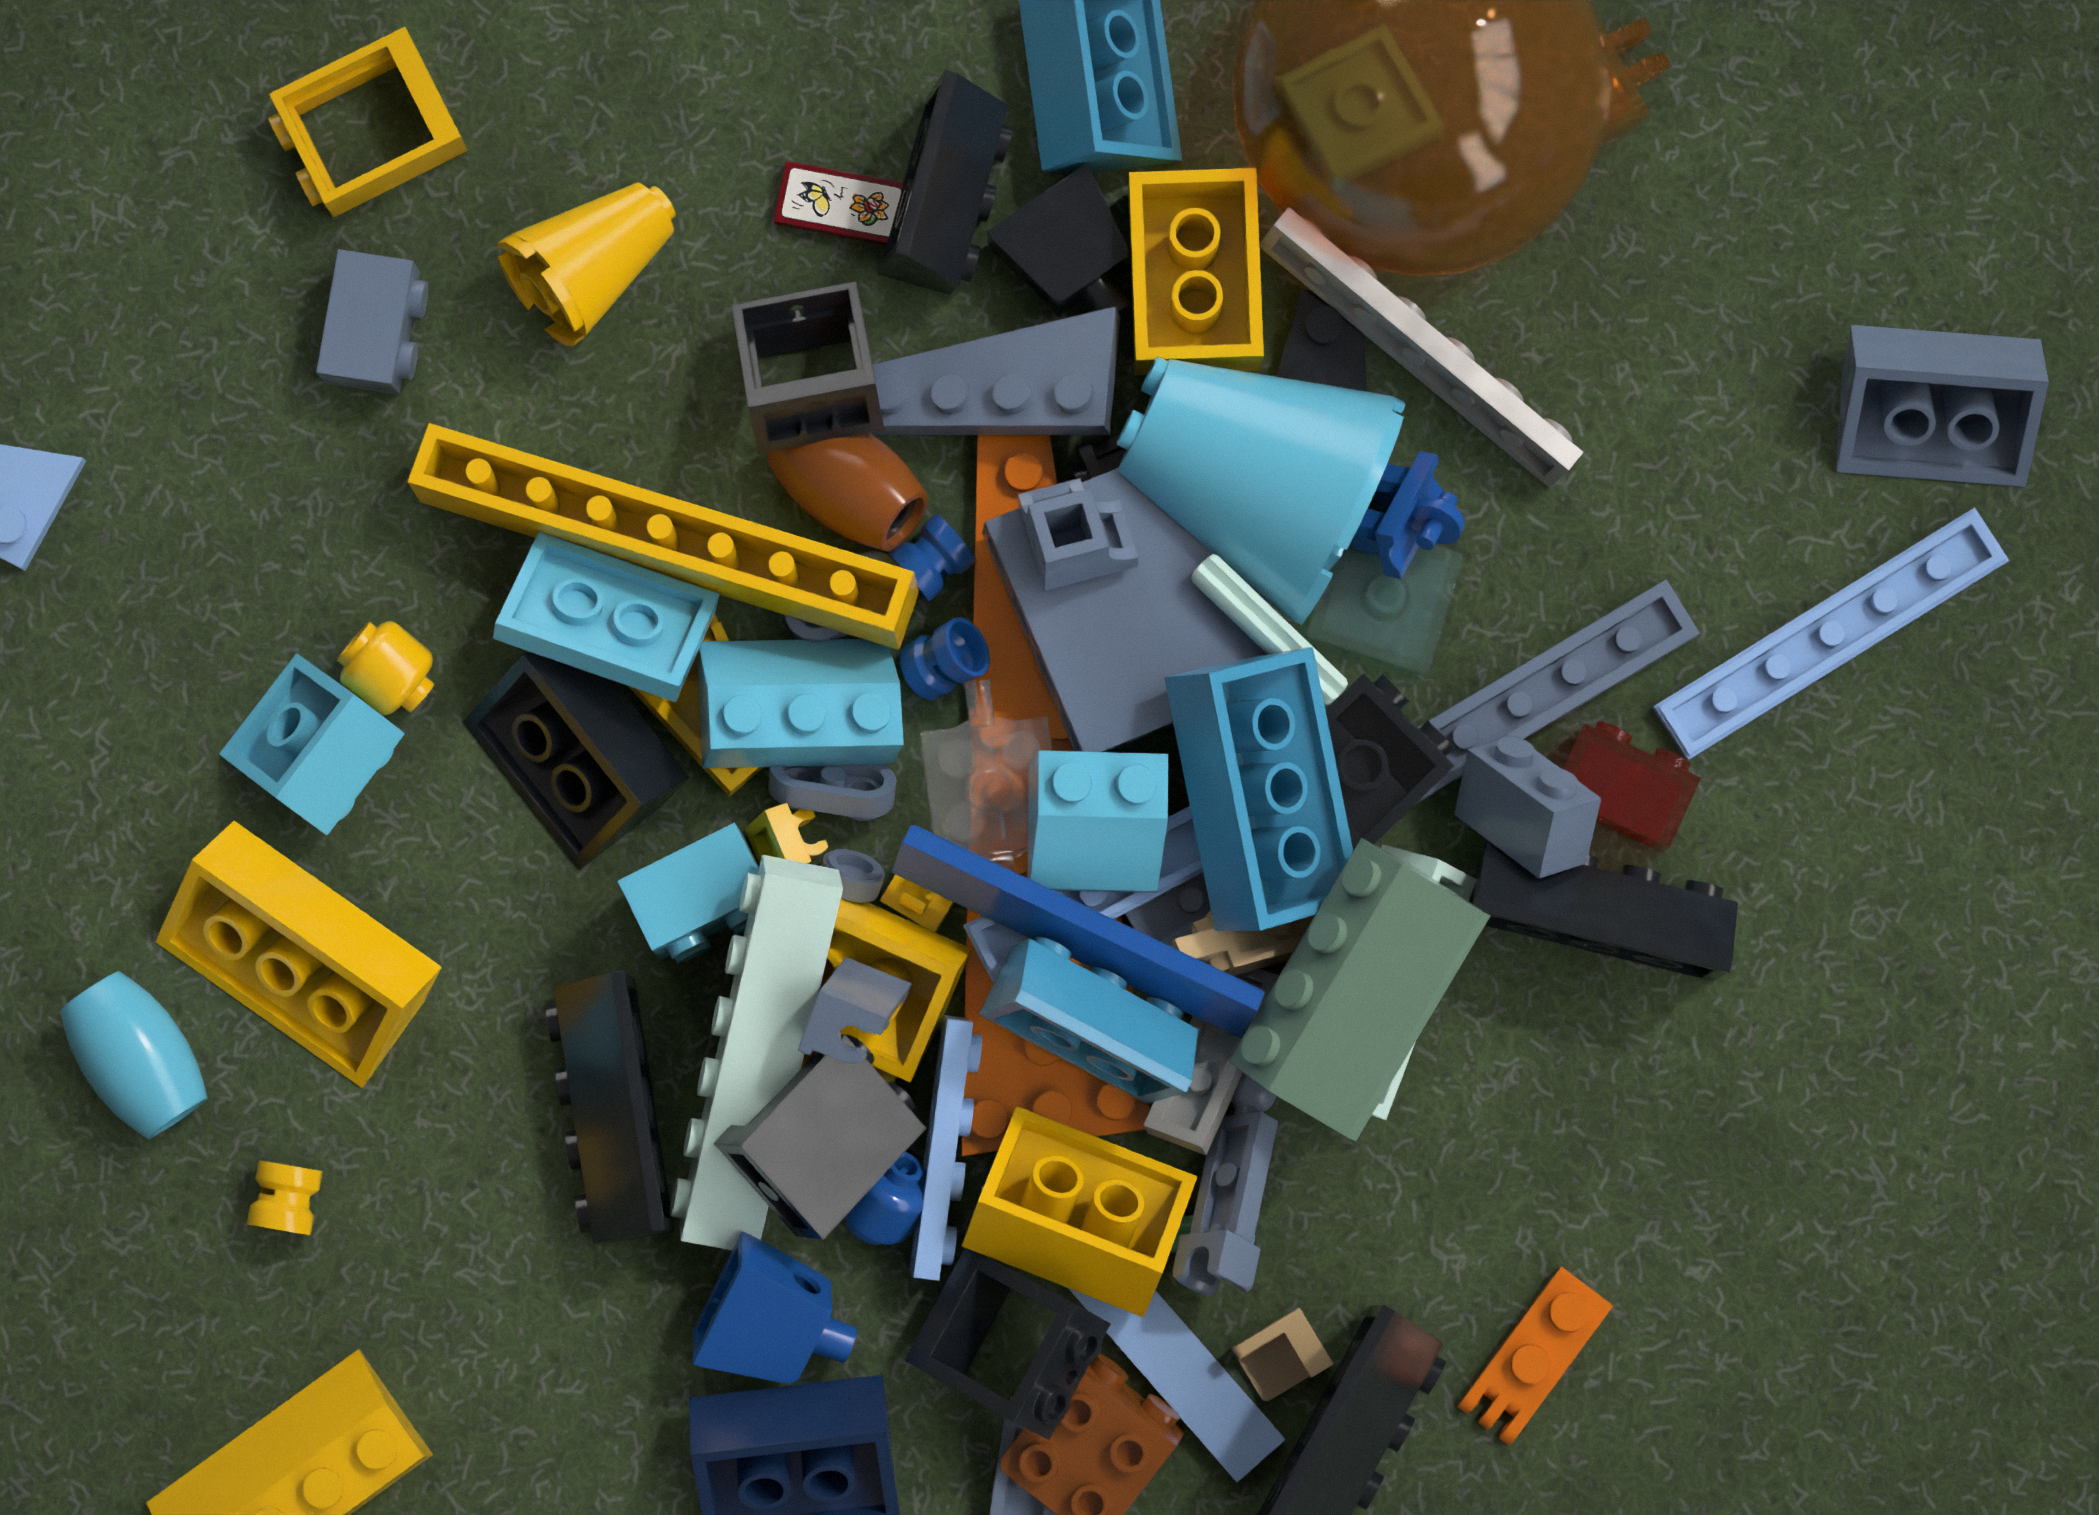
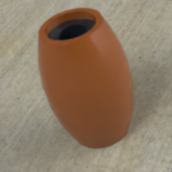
(853, 488)

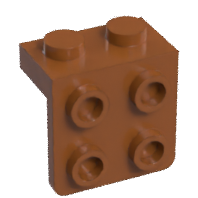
(1099, 1450)

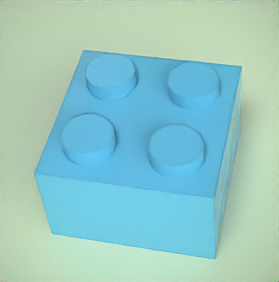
(692, 894)

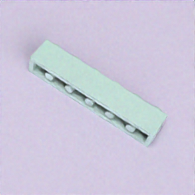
(760, 1030)

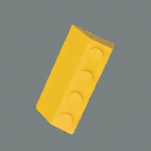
(296, 952)
(309, 1456)

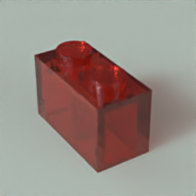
(1638, 791)

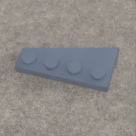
(1011, 383)

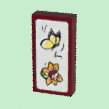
(837, 203)

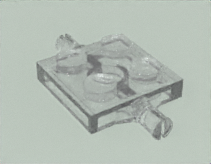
(981, 778)

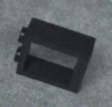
(814, 406)
(963, 1320)

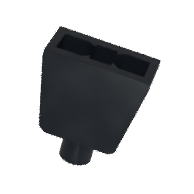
(1066, 246)

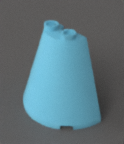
(1261, 469)

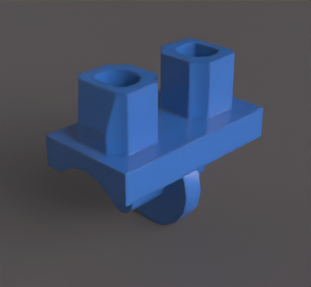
(1416, 516)

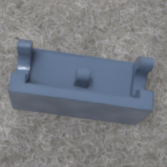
(852, 997)

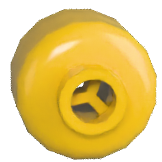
(386, 668)

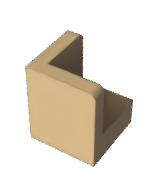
(1282, 1355)

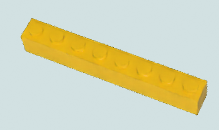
(665, 535)

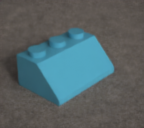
(798, 703)

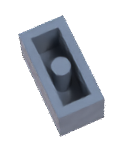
(371, 322)
(1527, 806)

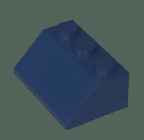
(795, 1450)

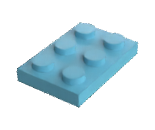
(606, 616)

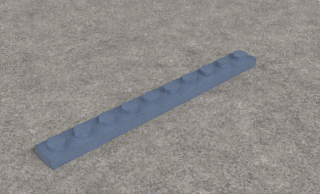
(1509, 707)

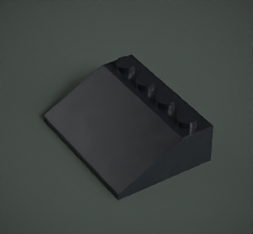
(1358, 1418)

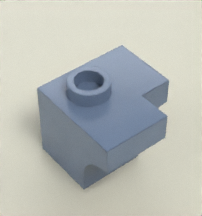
(1075, 535)

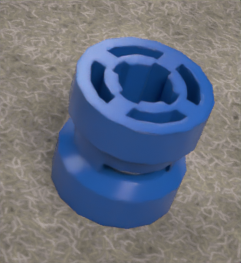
(933, 556)
(950, 656)

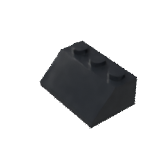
(947, 186)
(575, 753)

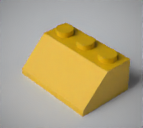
(908, 953)
(1079, 1211)

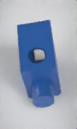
(768, 1316)

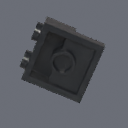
(1382, 756)

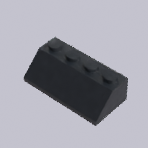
(1611, 913)
(612, 1109)

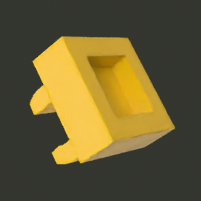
(777, 835)
(916, 903)

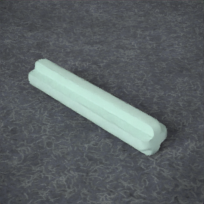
(1260, 620)

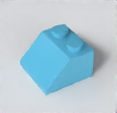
(312, 744)
(1097, 820)

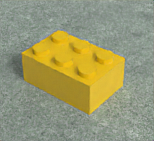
(1196, 268)

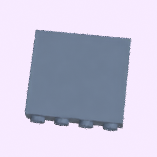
(1117, 634)

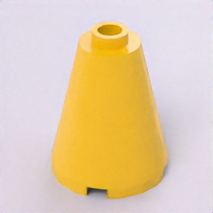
(586, 257)

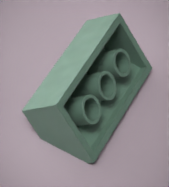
(1359, 989)

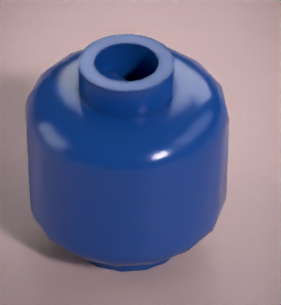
(891, 1206)

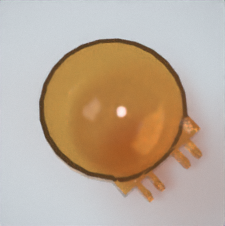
(1432, 124)

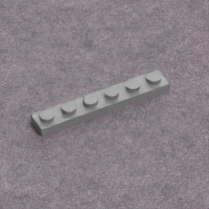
(1407, 337)

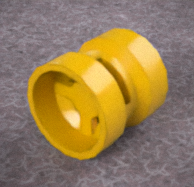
(284, 1197)

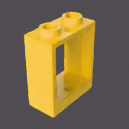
(342, 76)

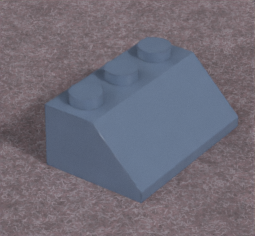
(1940, 405)

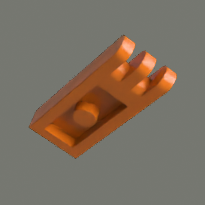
(1537, 1353)

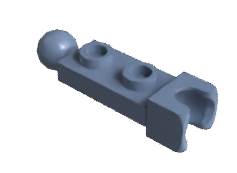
(1230, 1197)

